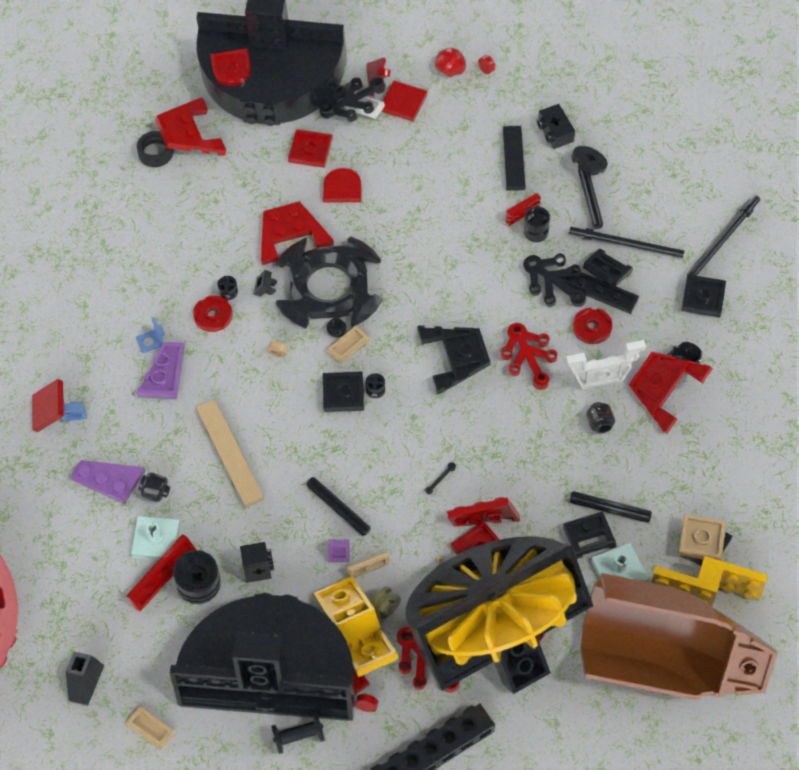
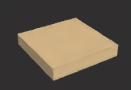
(702, 537)

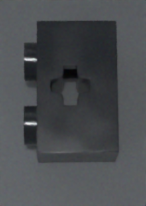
(556, 126)
(256, 562)

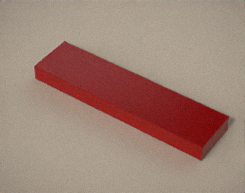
(159, 574)

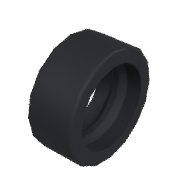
(153, 160)

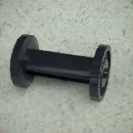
(297, 733)

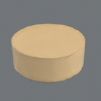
(277, 349)

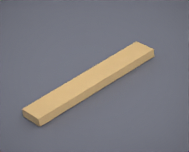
(230, 454)

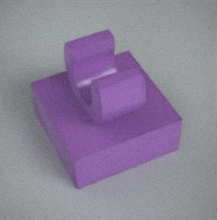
(338, 550)

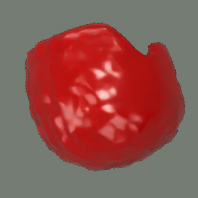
(450, 62)

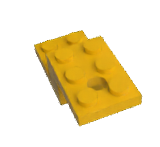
(714, 575)
(358, 624)

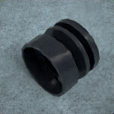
(197, 566)

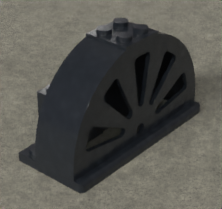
(290, 62)
(270, 648)

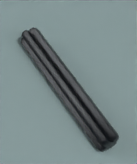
(591, 199)
(338, 506)
(610, 506)

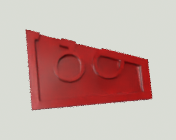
(475, 514)

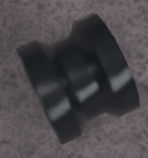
(227, 282)
(372, 382)

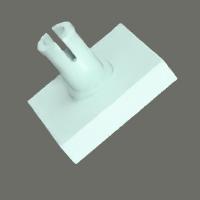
(154, 537)
(620, 562)

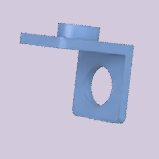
(156, 334)

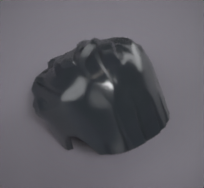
(687, 351)

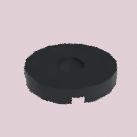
(589, 160)

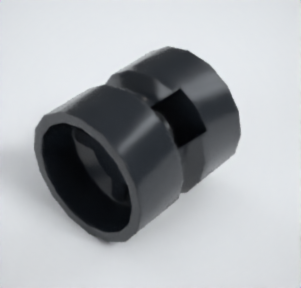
(536, 224)

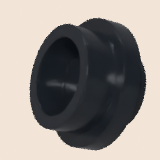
(336, 327)

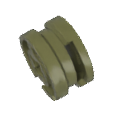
(385, 602)

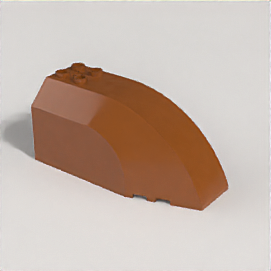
(669, 642)

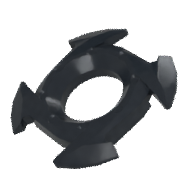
(347, 258)

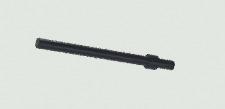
(744, 213)
(590, 234)

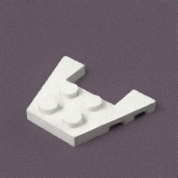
(604, 371)

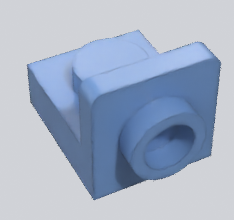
(74, 411)

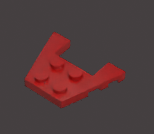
(181, 132)
(286, 224)
(657, 381)

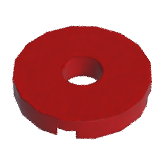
(212, 323)
(590, 335)

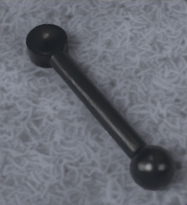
(451, 467)

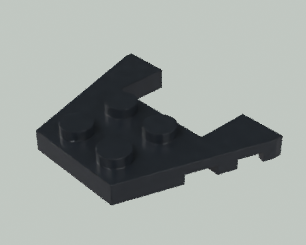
(464, 352)

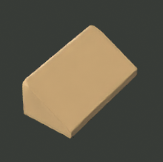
(367, 564)

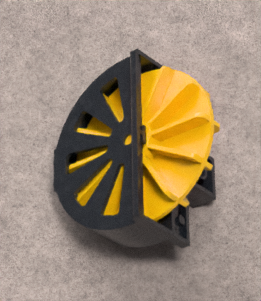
(494, 608)

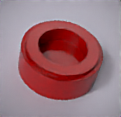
(486, 64)
(366, 702)

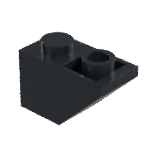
(82, 677)

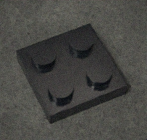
(703, 295)
(343, 391)

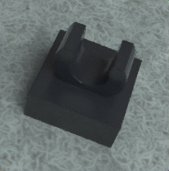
(263, 284)

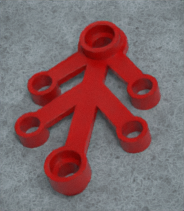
(528, 352)
(420, 665)

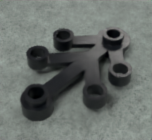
(333, 107)
(552, 278)

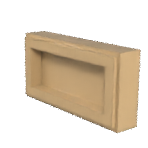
(348, 344)
(150, 727)

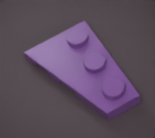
(165, 374)
(108, 479)

